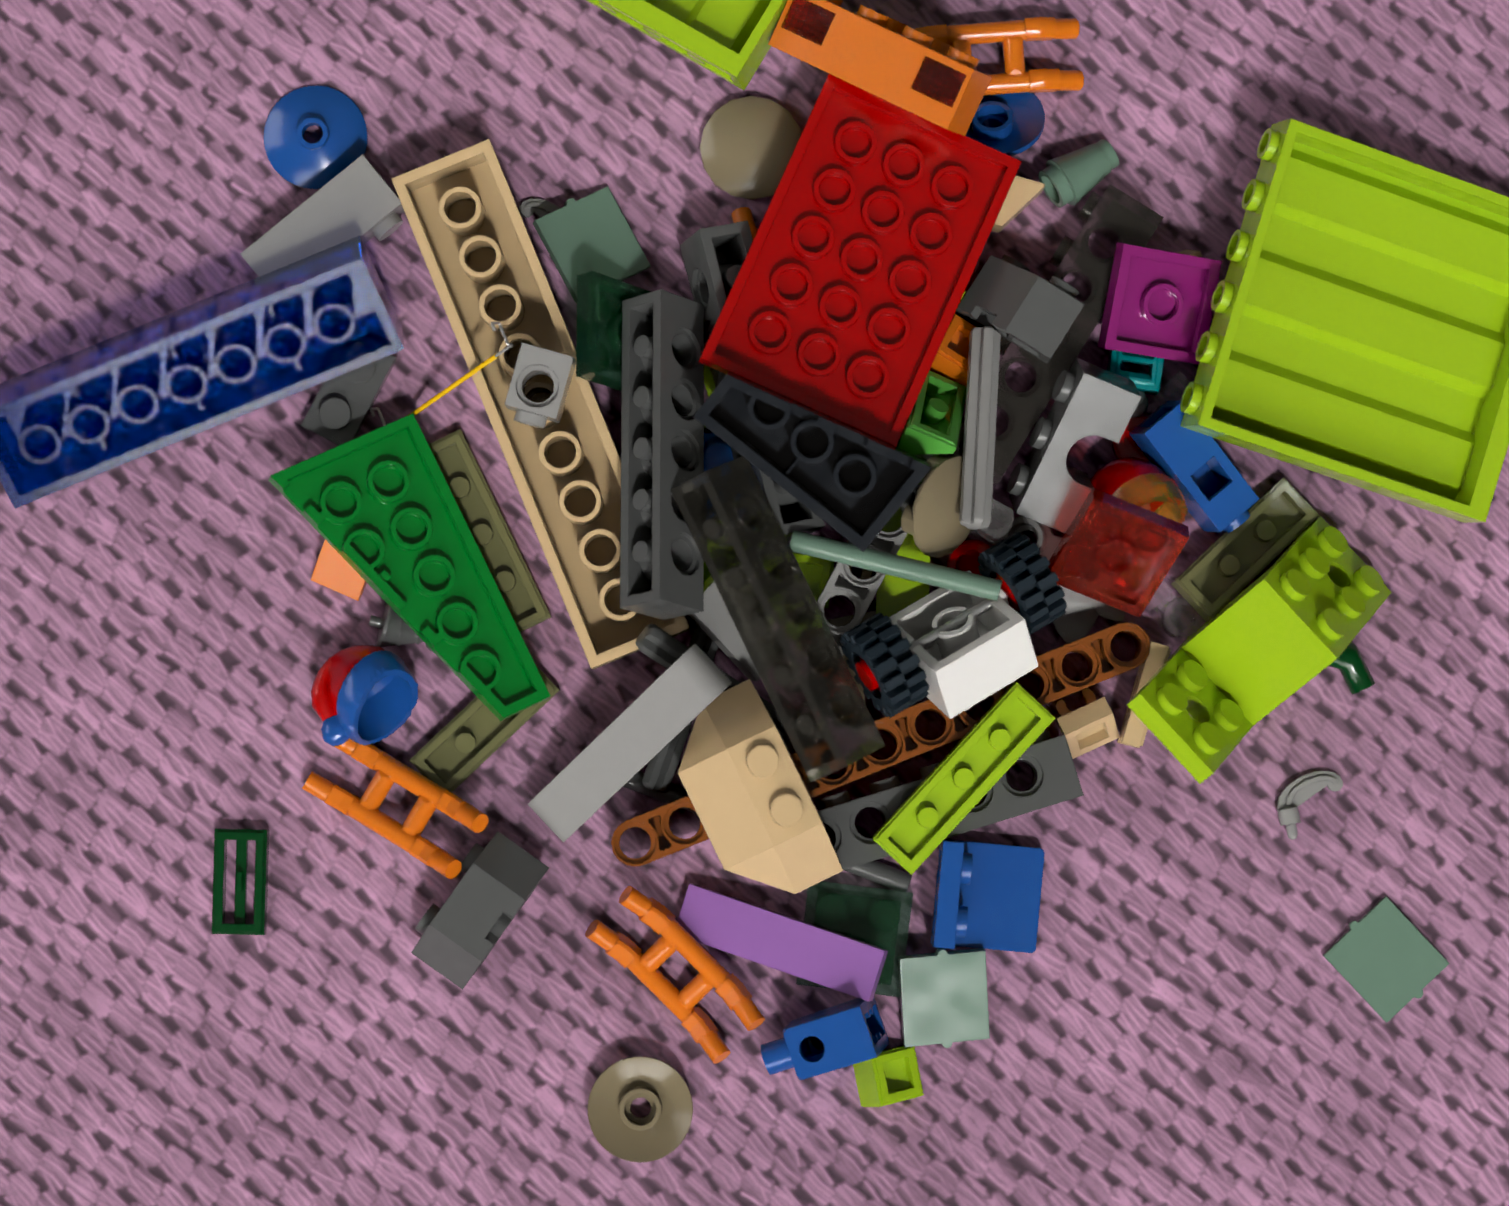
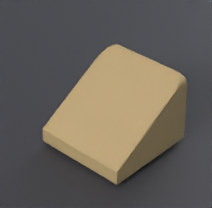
(1020, 195)

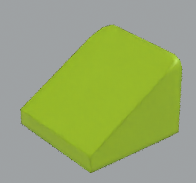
(889, 1077)

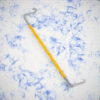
(459, 381)

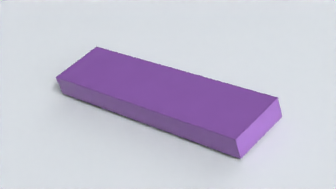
(782, 942)

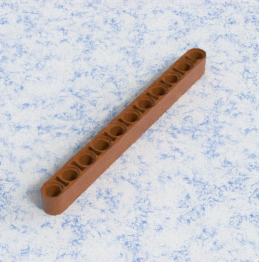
(907, 742)

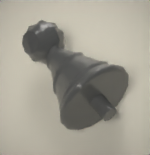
(393, 630)

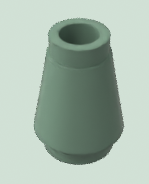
(1077, 172)

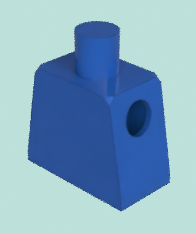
(849, 1036)

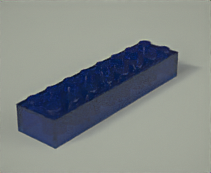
(193, 370)

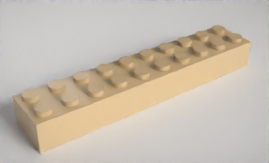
(570, 468)

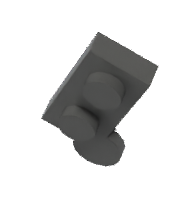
(346, 401)

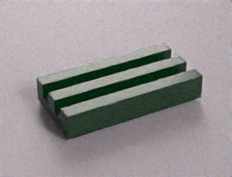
(261, 881)

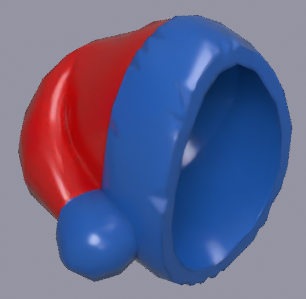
(363, 695)

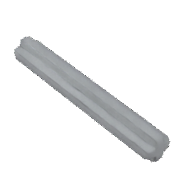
(980, 428)

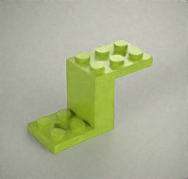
(1260, 649)

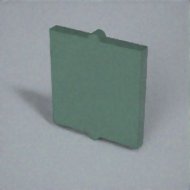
(591, 237)
(1385, 959)
(944, 997)

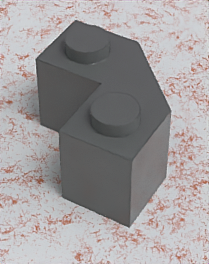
(1021, 306)
(479, 908)

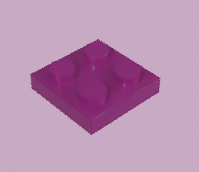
(1158, 302)

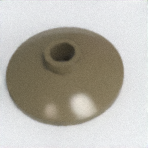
(634, 1136)

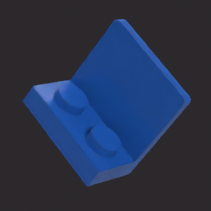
(987, 896)

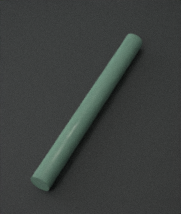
(895, 565)

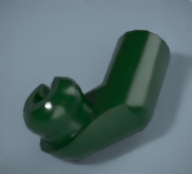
(1353, 669)

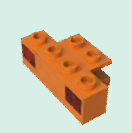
(884, 59)

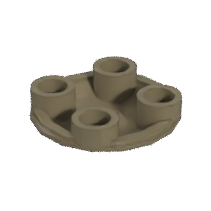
(748, 146)
(936, 509)

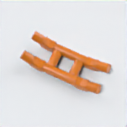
(1011, 35)
(405, 835)
(679, 1002)

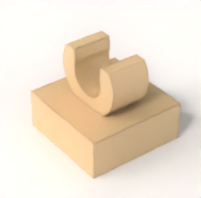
(1087, 726)

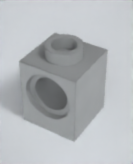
(536, 361)

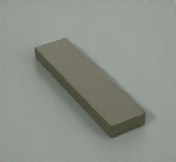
(490, 530)

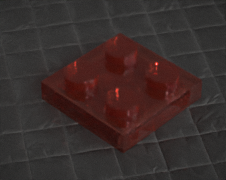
(1117, 552)

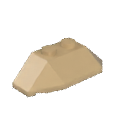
(754, 796)

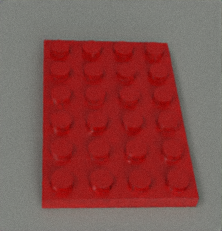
(861, 260)

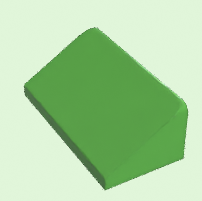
(934, 418)

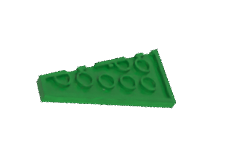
(405, 535)

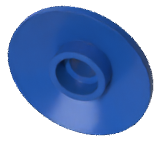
(1008, 122)
(314, 163)

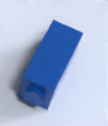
(1207, 478)

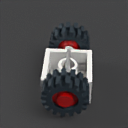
(958, 643)

